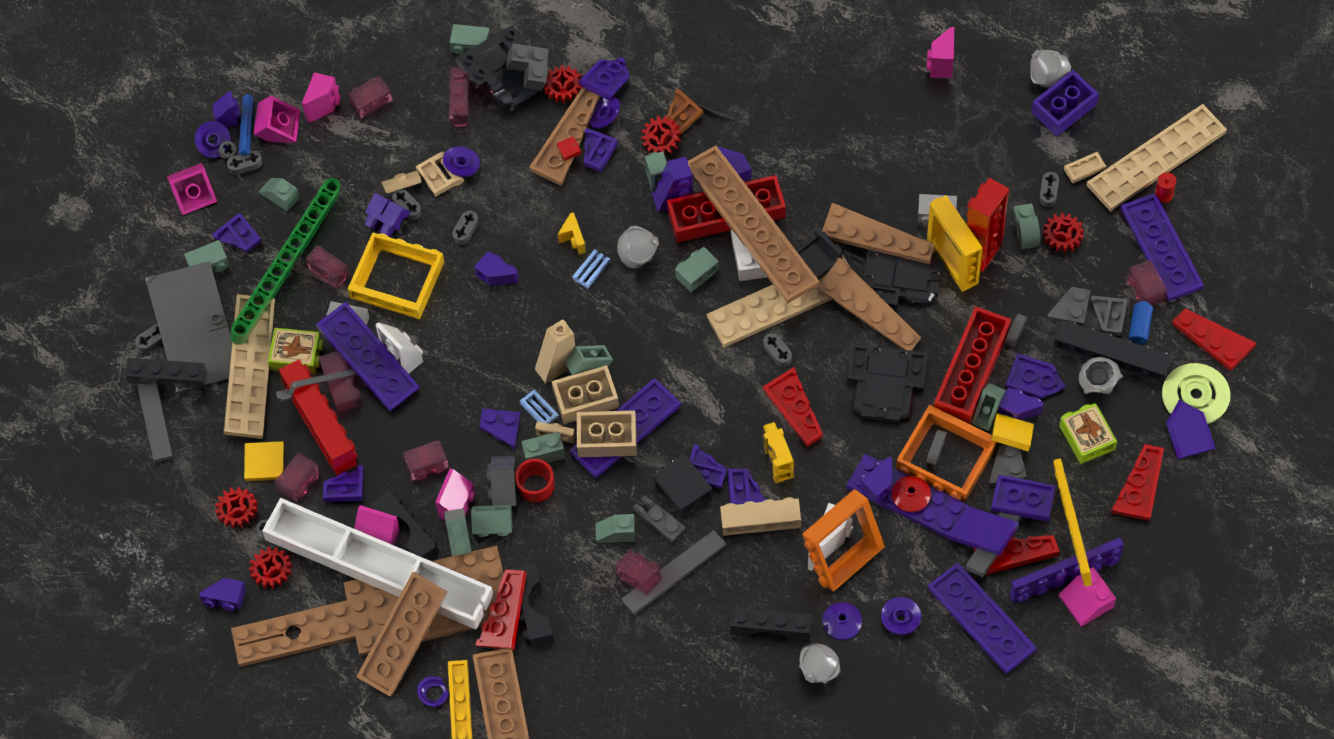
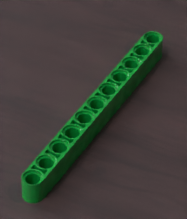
(282, 267)

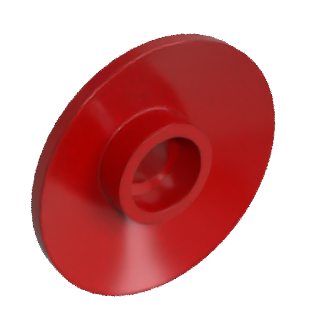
(911, 501)

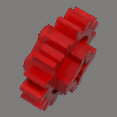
(554, 83)
(655, 130)
(1063, 232)
(232, 501)
(266, 561)

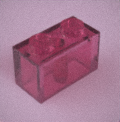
(369, 96)
(327, 266)
(1147, 283)
(425, 460)
(297, 477)
(638, 572)

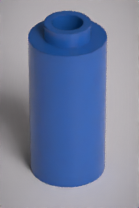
(1140, 323)

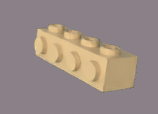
(760, 516)

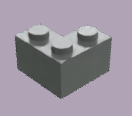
(531, 61)
(502, 478)

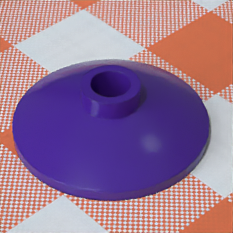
(605, 112)
(217, 132)
(461, 161)
(901, 607)
(842, 629)

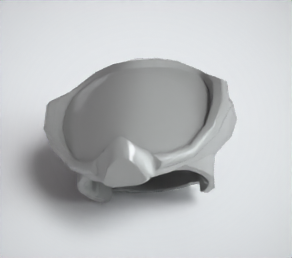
(1048, 67)
(636, 246)
(1098, 371)
(819, 663)

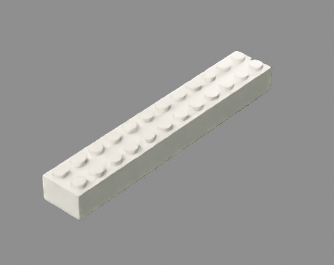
(373, 560)

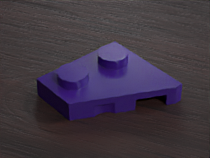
(598, 149)
(238, 234)
(501, 424)
(344, 486)
(743, 487)

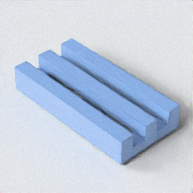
(599, 257)
(549, 420)

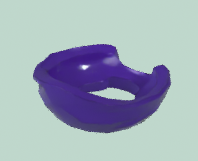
(428, 682)

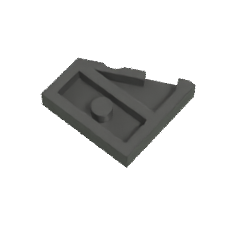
(1071, 306)
(1110, 313)
(1007, 463)

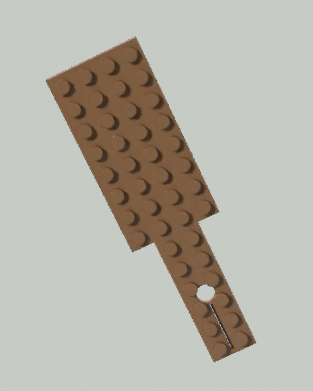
(358, 617)

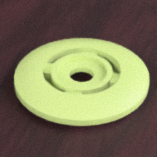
(1198, 377)

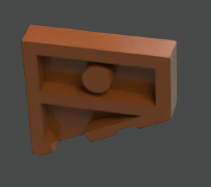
(683, 111)

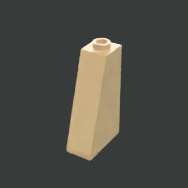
(554, 351)

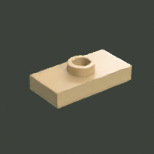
(1085, 167)
(401, 181)
(566, 434)

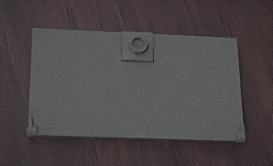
(192, 320)

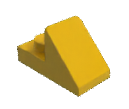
(571, 231)

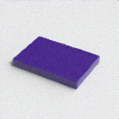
(1023, 498)
(983, 530)

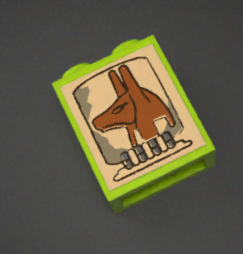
(292, 345)
(1088, 433)

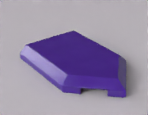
(605, 77)
(1034, 377)
(1189, 431)

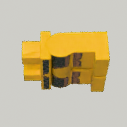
(778, 453)

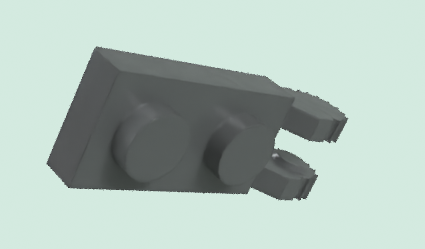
(660, 520)

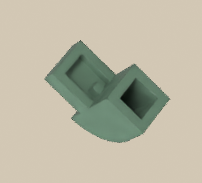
(1027, 226)

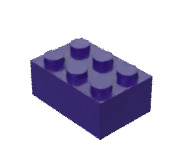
(1064, 103)

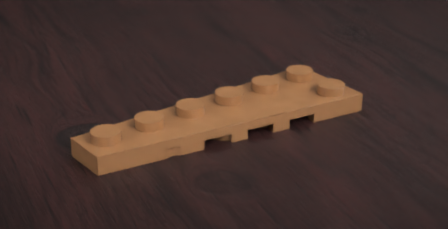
(549, 160)
(863, 232)
(858, 298)

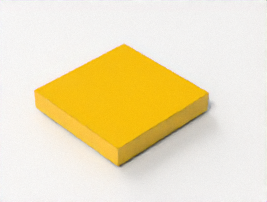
(1012, 432)
(263, 461)

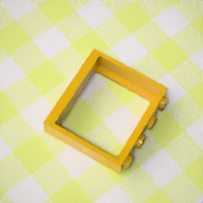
(399, 247)
(963, 267)

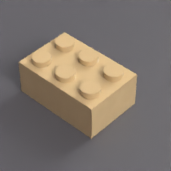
(585, 393)
(606, 434)

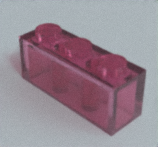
(459, 97)
(341, 389)

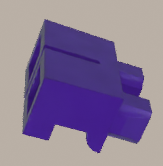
(387, 212)

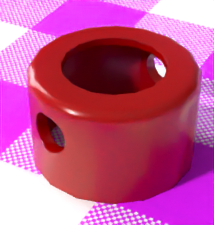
(530, 468)

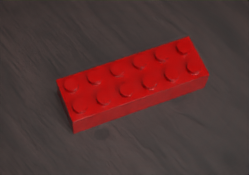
(697, 217)
(988, 218)
(972, 364)
(320, 418)

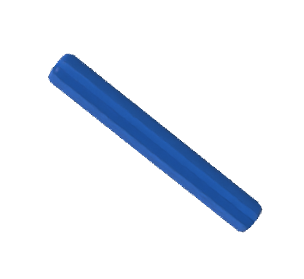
(246, 125)

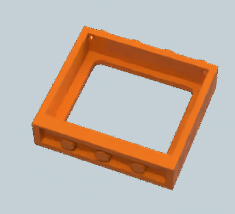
(937, 417)
(858, 554)

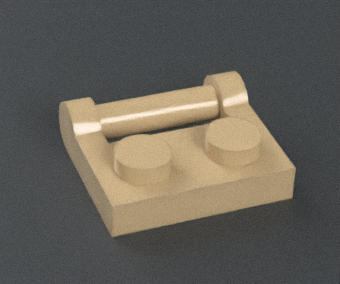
(434, 177)

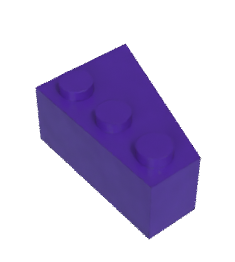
(675, 183)

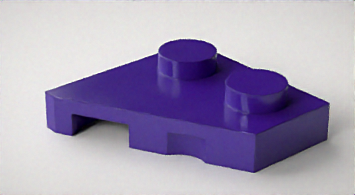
(712, 471)

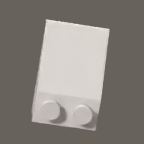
(746, 265)
(400, 346)
(835, 539)

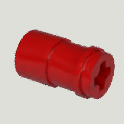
(1165, 187)

